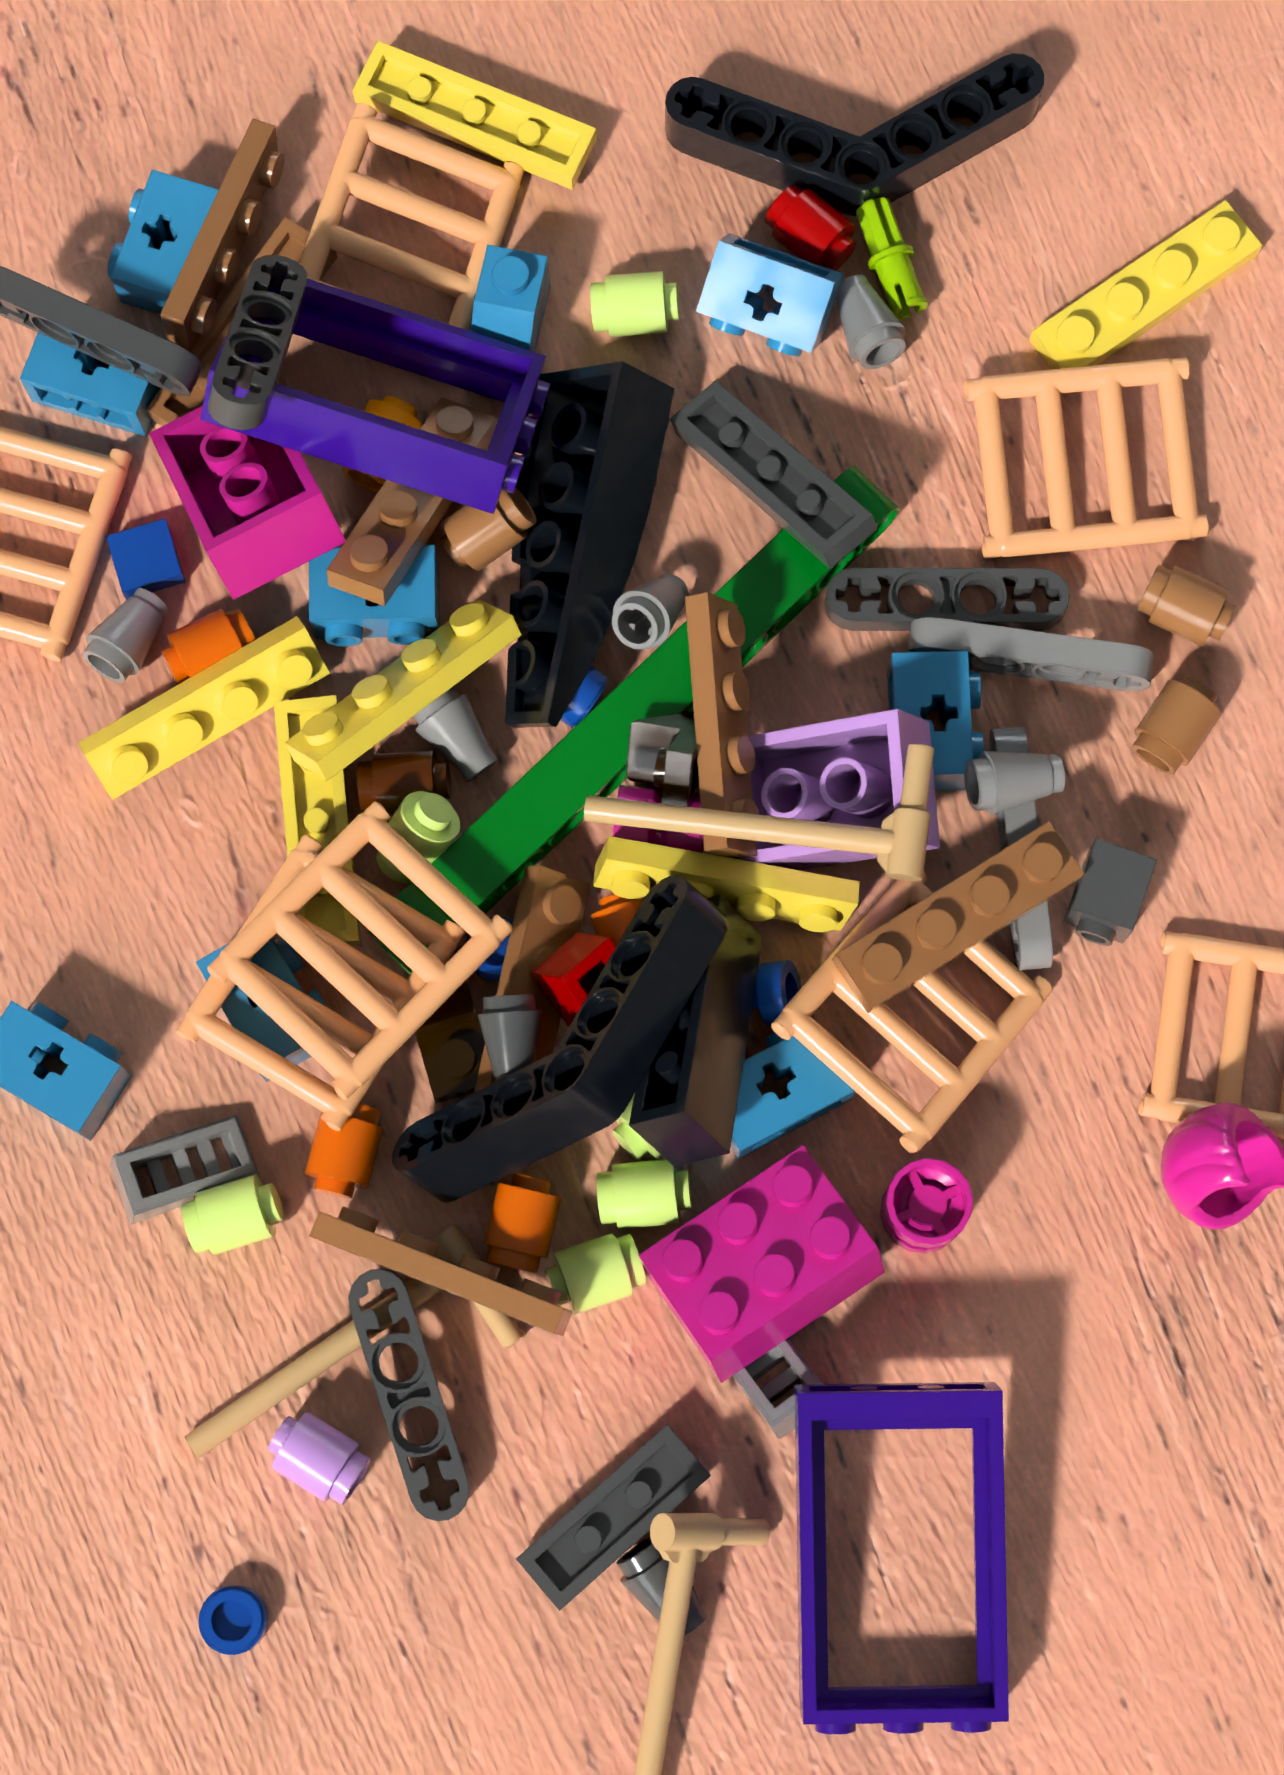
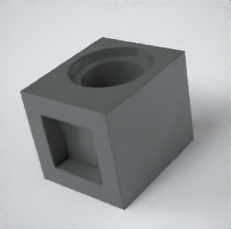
(1110, 893)

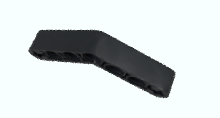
(844, 153)
(593, 1067)

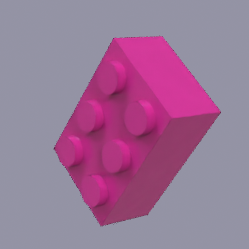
(246, 501)
(762, 1263)

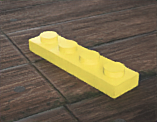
(475, 114)
(1147, 290)
(402, 688)
(204, 708)
(314, 810)
(752, 888)

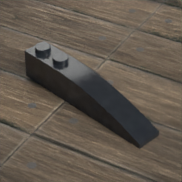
(591, 495)

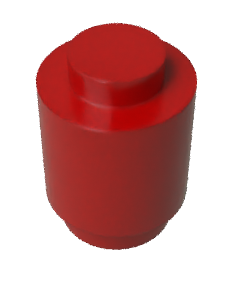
(811, 227)

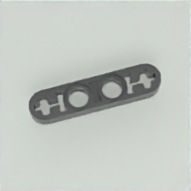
(98, 334)
(257, 340)
(945, 587)
(416, 1391)

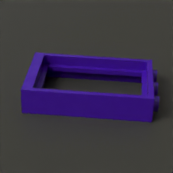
(389, 447)
(902, 1407)

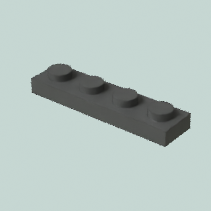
(773, 474)

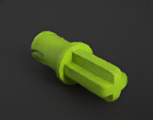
(890, 257)

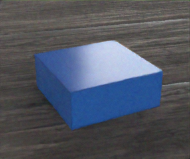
(145, 558)

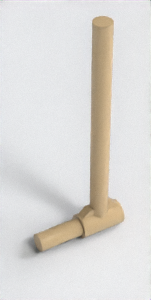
(898, 842)
(338, 1346)
(682, 1542)

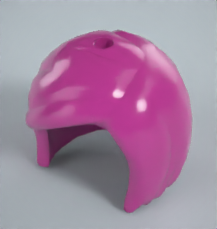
(1221, 1165)

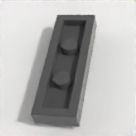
(612, 1517)

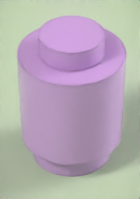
(318, 1458)

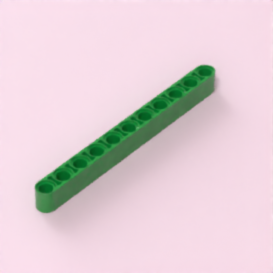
(593, 755)

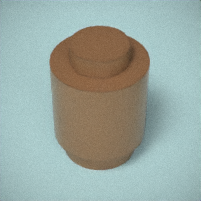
(482, 537)
(1186, 604)
(1176, 725)

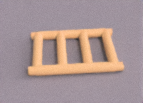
(347, 181)
(1107, 381)
(90, 524)
(1244, 963)
(202, 1022)
(394, 1025)
(953, 1081)

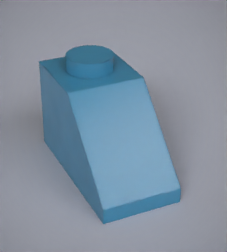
(511, 296)

